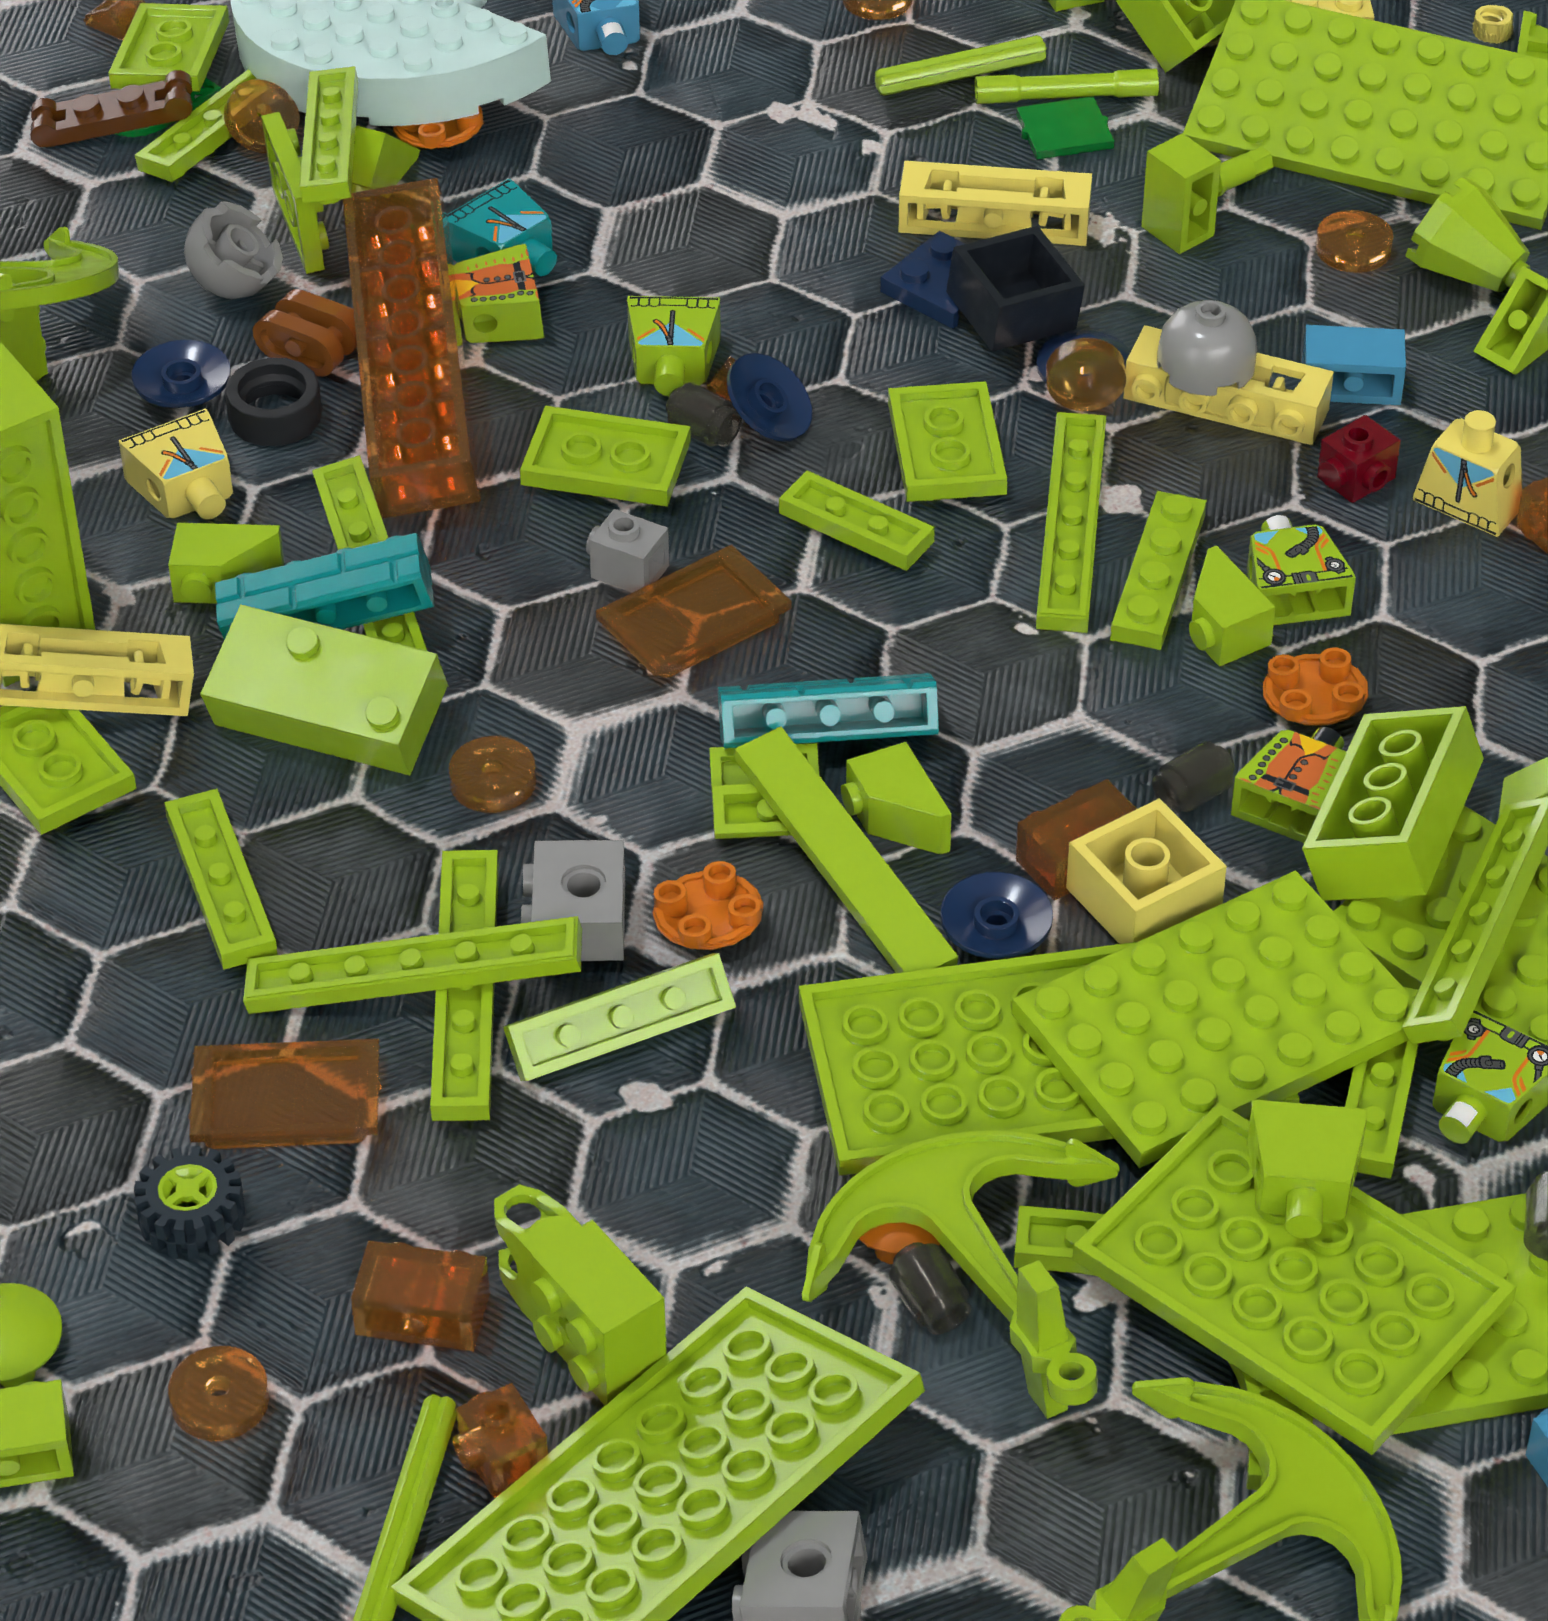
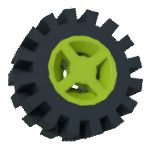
(206, 1188)

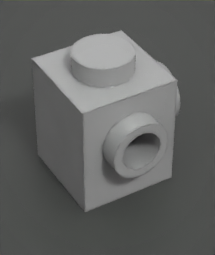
(628, 551)

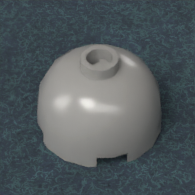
(230, 252)
(1207, 347)

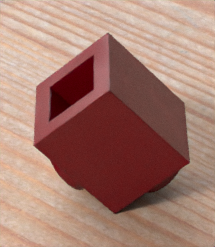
(1358, 458)

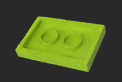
(169, 40)
(285, 171)
(947, 441)
(605, 456)
(57, 765)

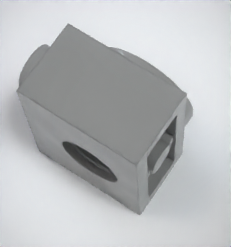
(583, 882)
(804, 1570)

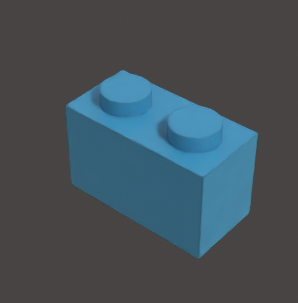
(1365, 362)

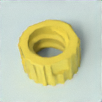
(1493, 24)

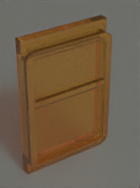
(695, 612)
(285, 1093)

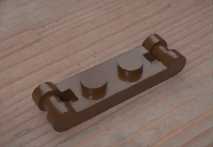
(111, 111)

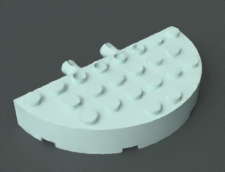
(410, 56)

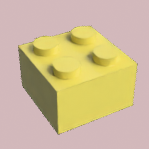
(1144, 873)

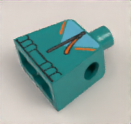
(500, 221)

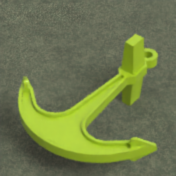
(72, 273)
(934, 1189)
(1304, 1490)

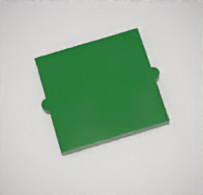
(1065, 127)

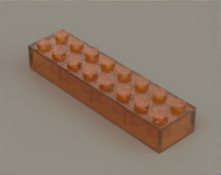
(410, 349)

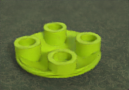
(27, 1332)

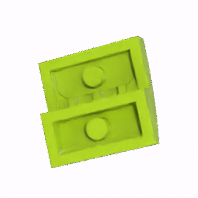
(736, 802)

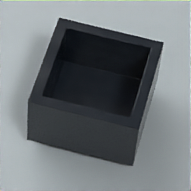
(1015, 288)

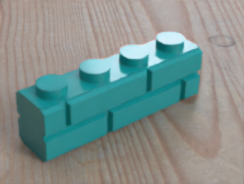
(336, 588)
(830, 709)

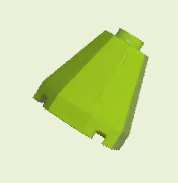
(1469, 239)

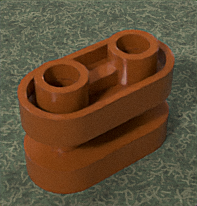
(307, 331)

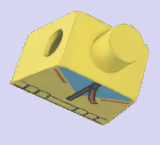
(179, 466)
(1473, 474)

